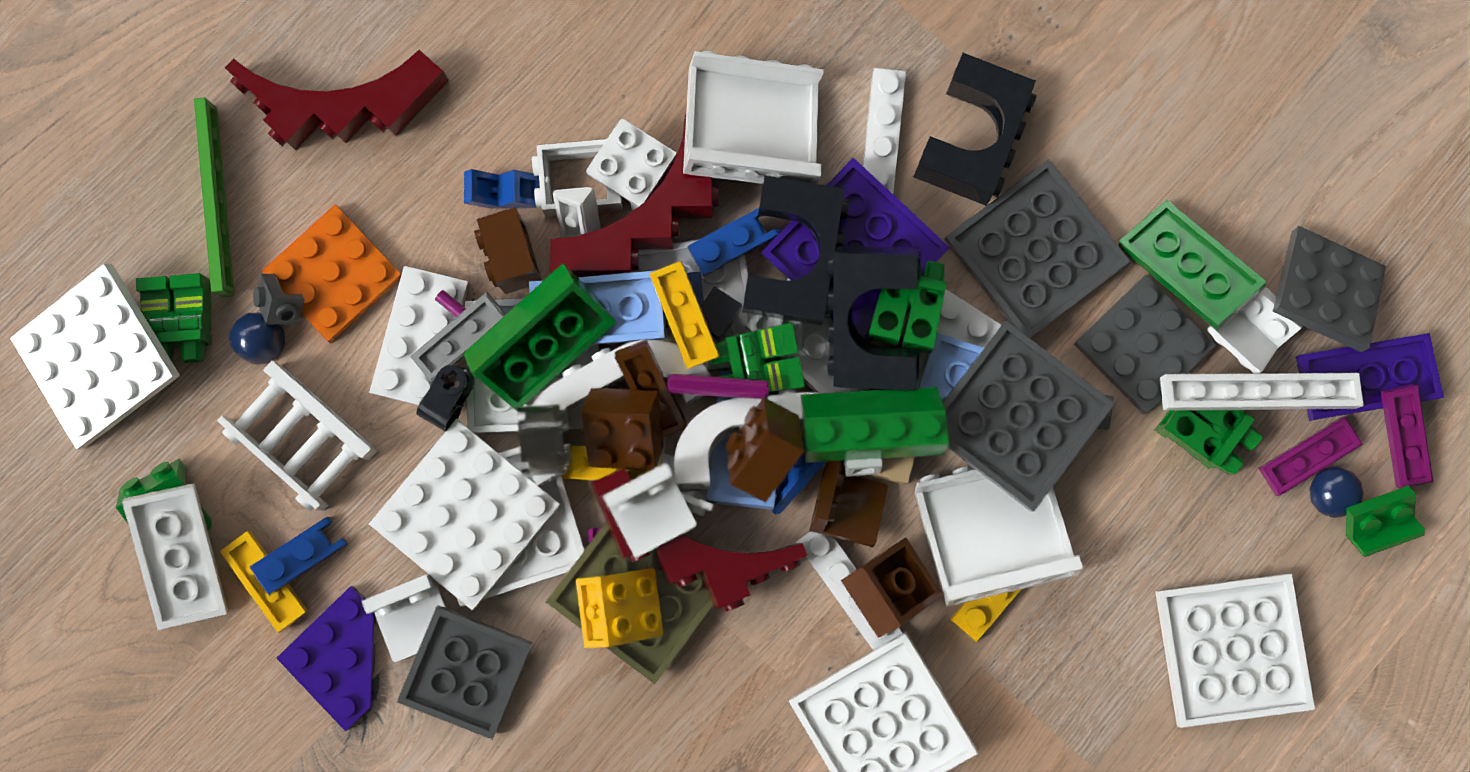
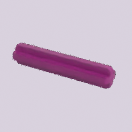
(718, 386)

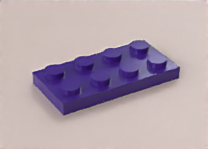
(1380, 368)

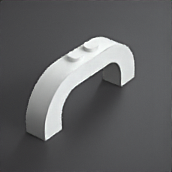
(605, 373)
(721, 421)

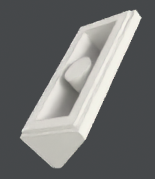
(576, 211)

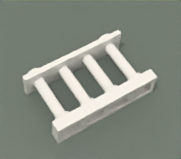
(304, 404)

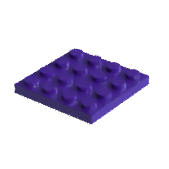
(872, 220)

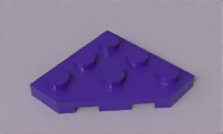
(337, 659)

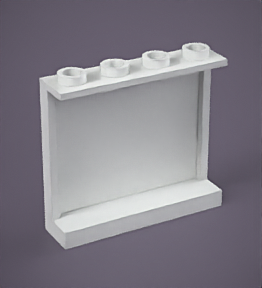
(751, 119)
(988, 540)

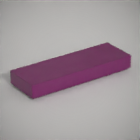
(1407, 436)
(1310, 456)

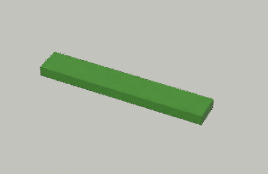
(214, 198)

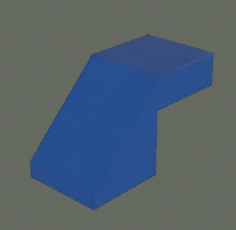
(500, 191)

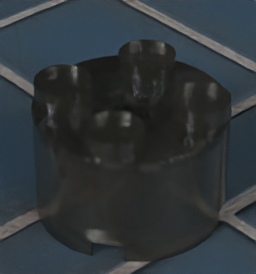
(543, 439)

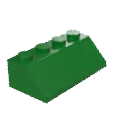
(538, 337)
(873, 424)

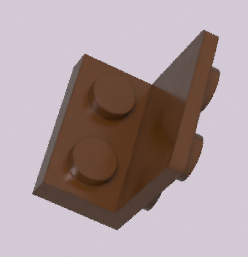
(848, 506)

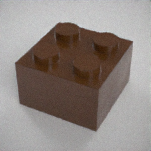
(509, 250)
(622, 429)
(764, 449)
(892, 587)

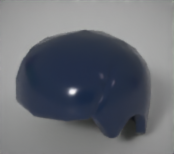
(256, 340)
(1335, 491)

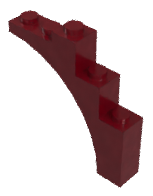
(386, 102)
(646, 228)
(681, 557)

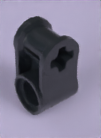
(444, 401)

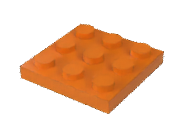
(334, 272)

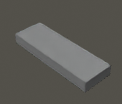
(460, 334)

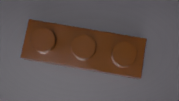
(644, 373)

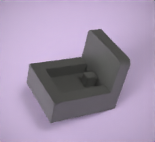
(276, 306)

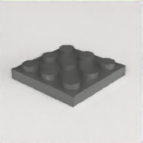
(1329, 289)
(1143, 341)
(464, 672)

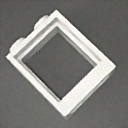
(567, 151)

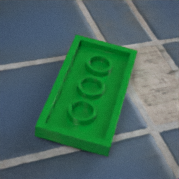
(1192, 264)

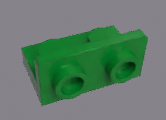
(1383, 522)

